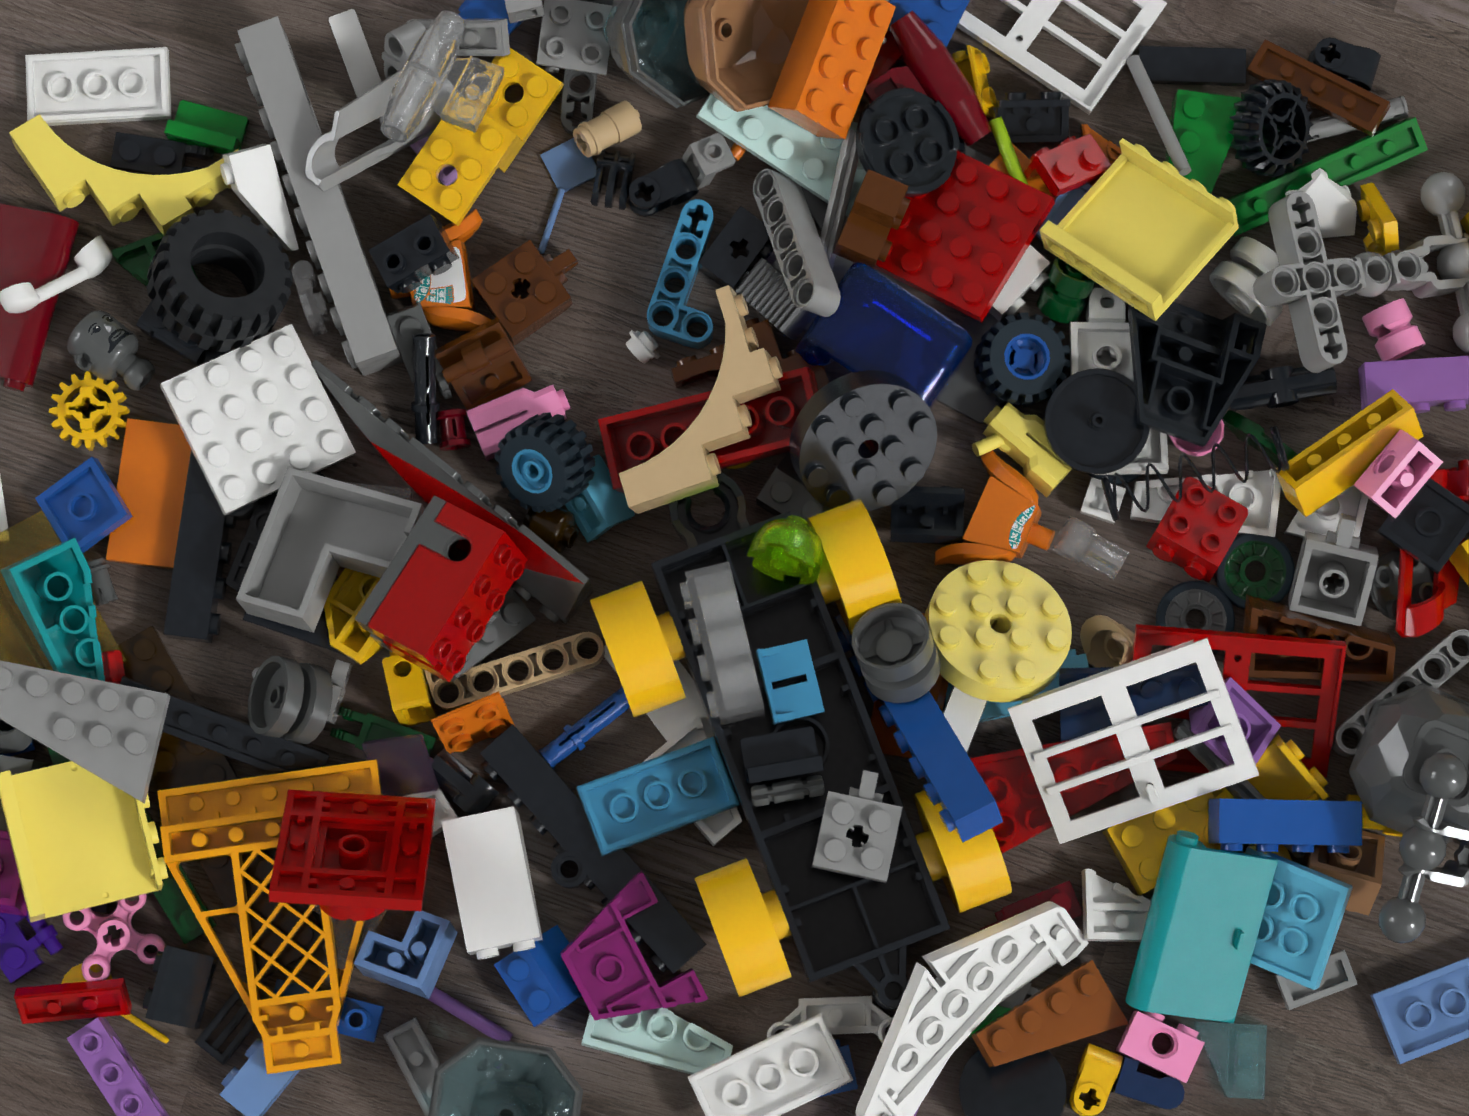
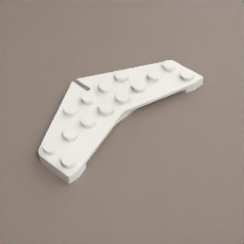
(969, 984)

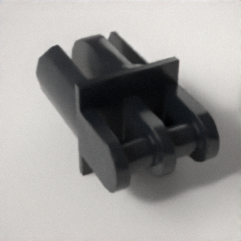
(614, 172)

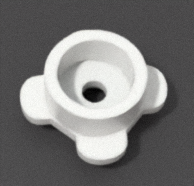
(642, 346)

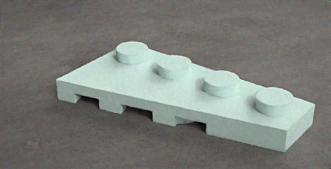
(657, 1039)

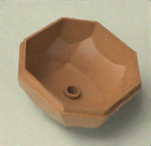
(740, 46)

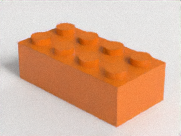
(831, 64)

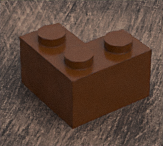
(874, 212)

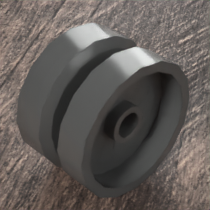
(290, 699)

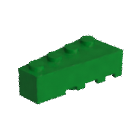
(1202, 130)

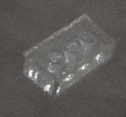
(724, 643)

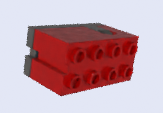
(442, 589)

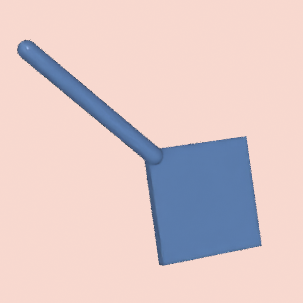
(568, 170)

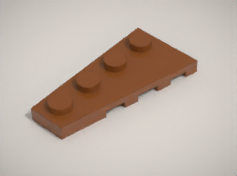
(1054, 1016)

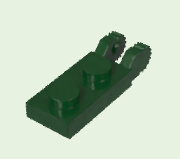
(374, 729)

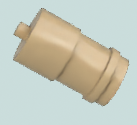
(608, 128)

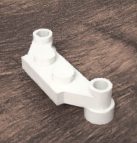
(841, 1014)

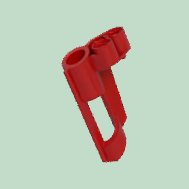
(1422, 617)

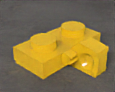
(1381, 222)

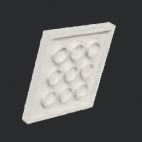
(257, 417)

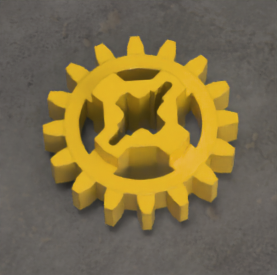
(89, 426)

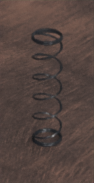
(1111, 496)

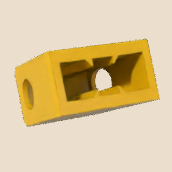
(410, 693)

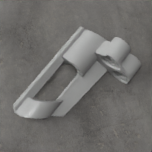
(321, 161)

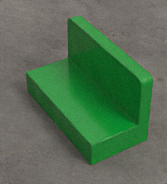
(207, 127)

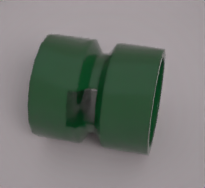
(1065, 293)

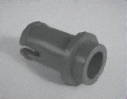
(101, 582)

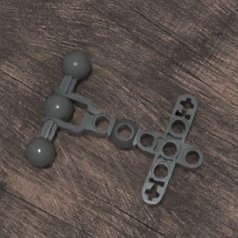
(1424, 849)

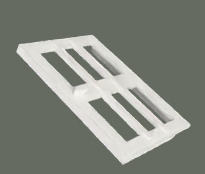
(1036, 17)
(1127, 726)

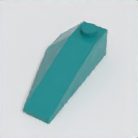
(59, 608)

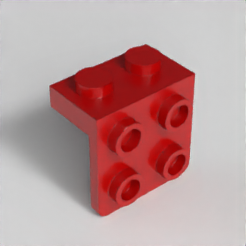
(1198, 530)

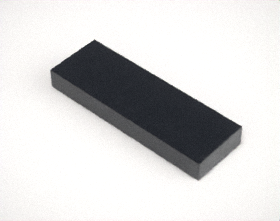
(1194, 65)

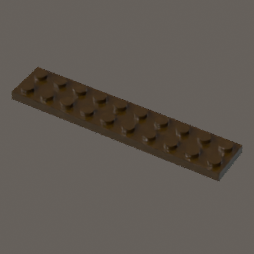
(188, 764)

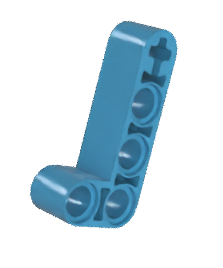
(686, 271)

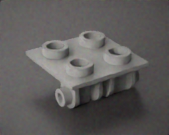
(574, 36)

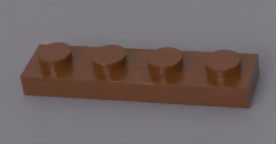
(1323, 88)

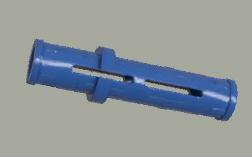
(585, 728)

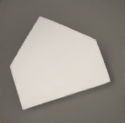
(1333, 205)

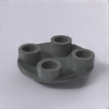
(1385, 583)

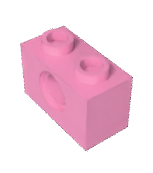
(1398, 473)
(1177, 1061)

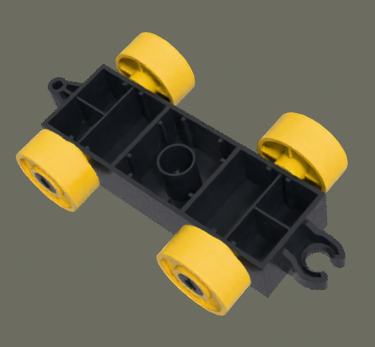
(828, 914)

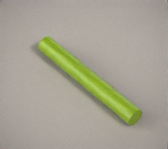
(1006, 149)

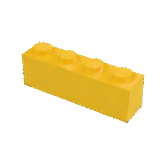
(1346, 453)

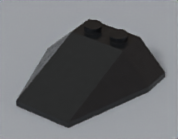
(1190, 368)

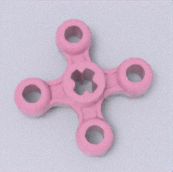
(106, 945)

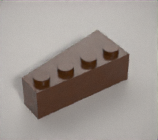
(1368, 651)

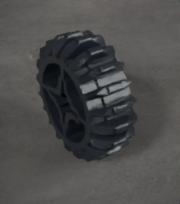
(1271, 127)

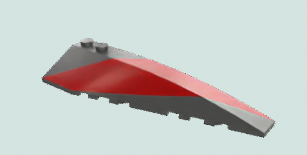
(546, 574)

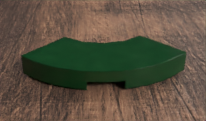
(1242, 426)

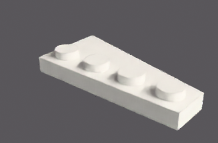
(1258, 495)

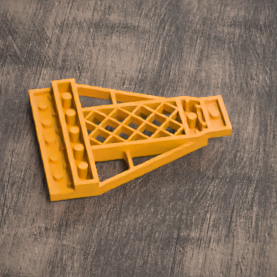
(247, 818)

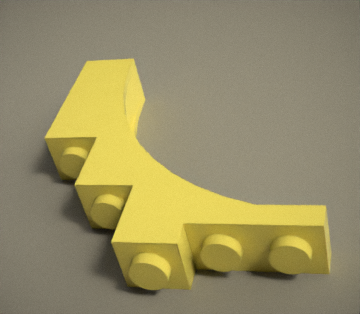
(120, 194)

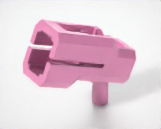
(505, 413)

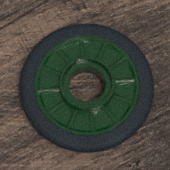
(1265, 549)

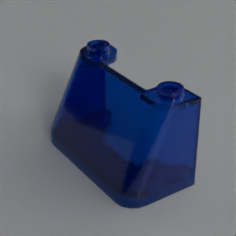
(889, 332)

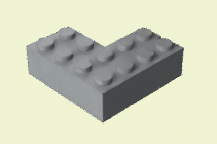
(310, 535)

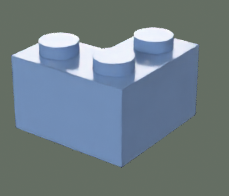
(415, 961)

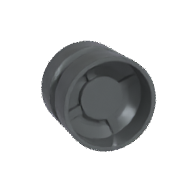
(896, 652)

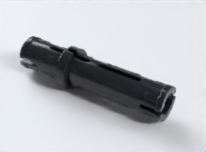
(425, 401)

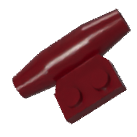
(933, 73)

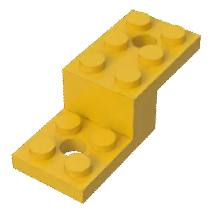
(481, 152)

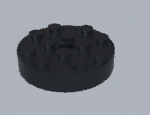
(857, 408)

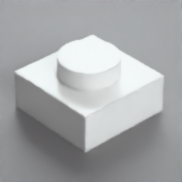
(1095, 502)

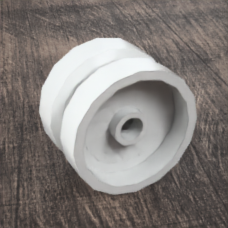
(1236, 279)

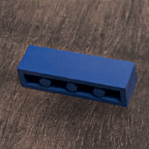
(1285, 823)

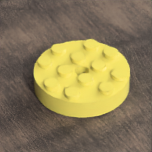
(1029, 624)

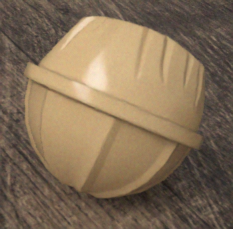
(1106, 642)

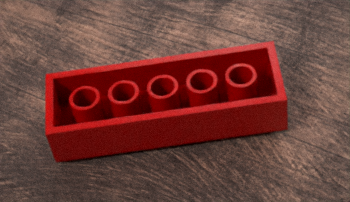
(646, 432)

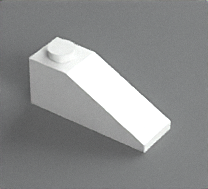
(258, 185)

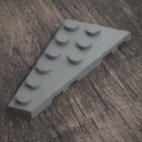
(89, 721)

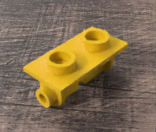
(975, 68)

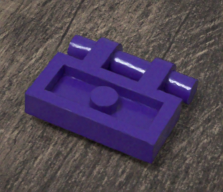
(18, 952)

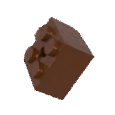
(545, 286)

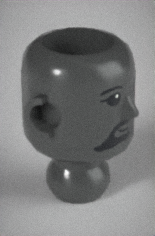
(109, 350)

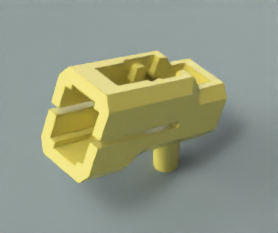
(1026, 443)

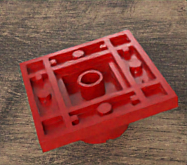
(353, 853)

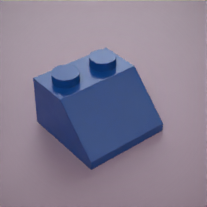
(540, 977)

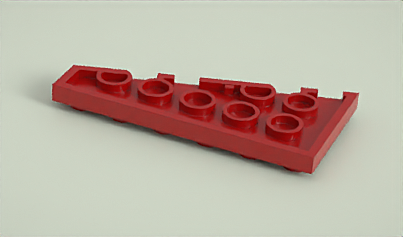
(1018, 795)

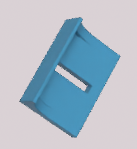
(785, 663)

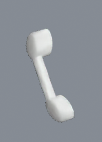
(91, 262)

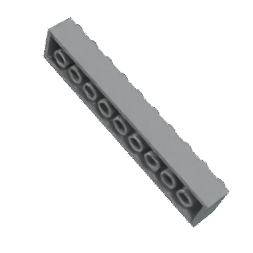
(321, 214)

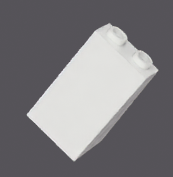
(492, 882)

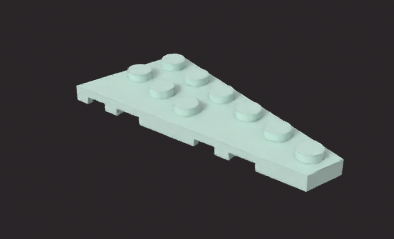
(783, 145)

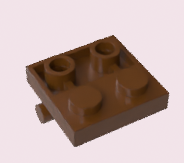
(482, 364)

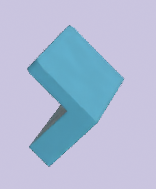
(599, 505)

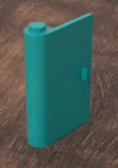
(1200, 930)

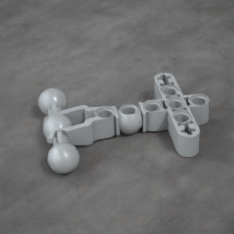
(1323, 340)

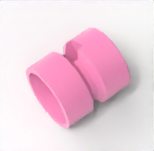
(1393, 330)

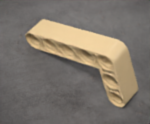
(532, 658)

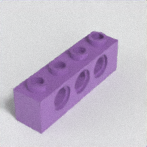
(115, 1070)

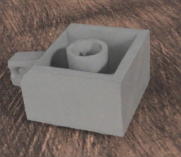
(1328, 554)
(878, 822)

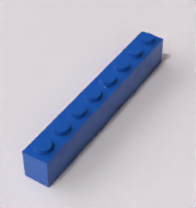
(937, 757)

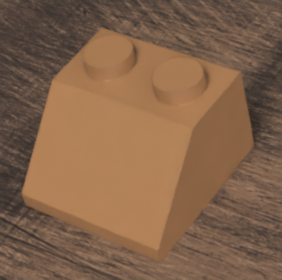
(1358, 868)

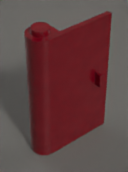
(36, 251)

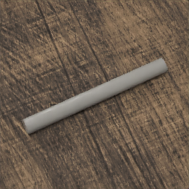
(1158, 115)

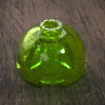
(789, 549)

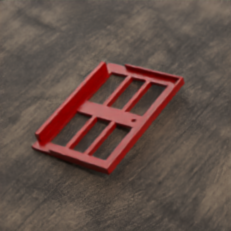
(1244, 644)

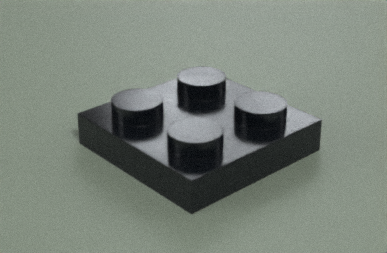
(1429, 525)

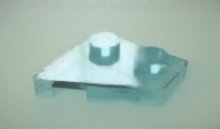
(1237, 1056)

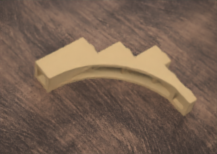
(686, 464)

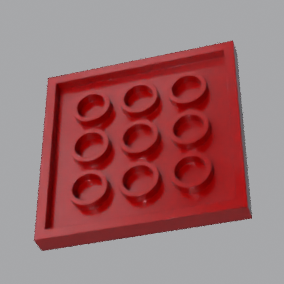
(966, 236)

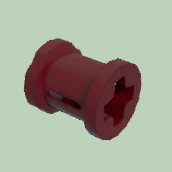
(450, 440)

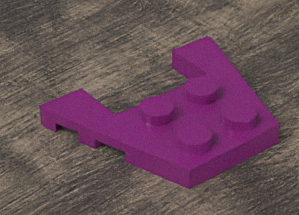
(611, 967)

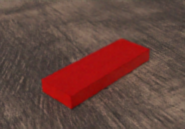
(73, 1001)

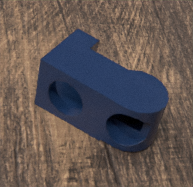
(1159, 1092)

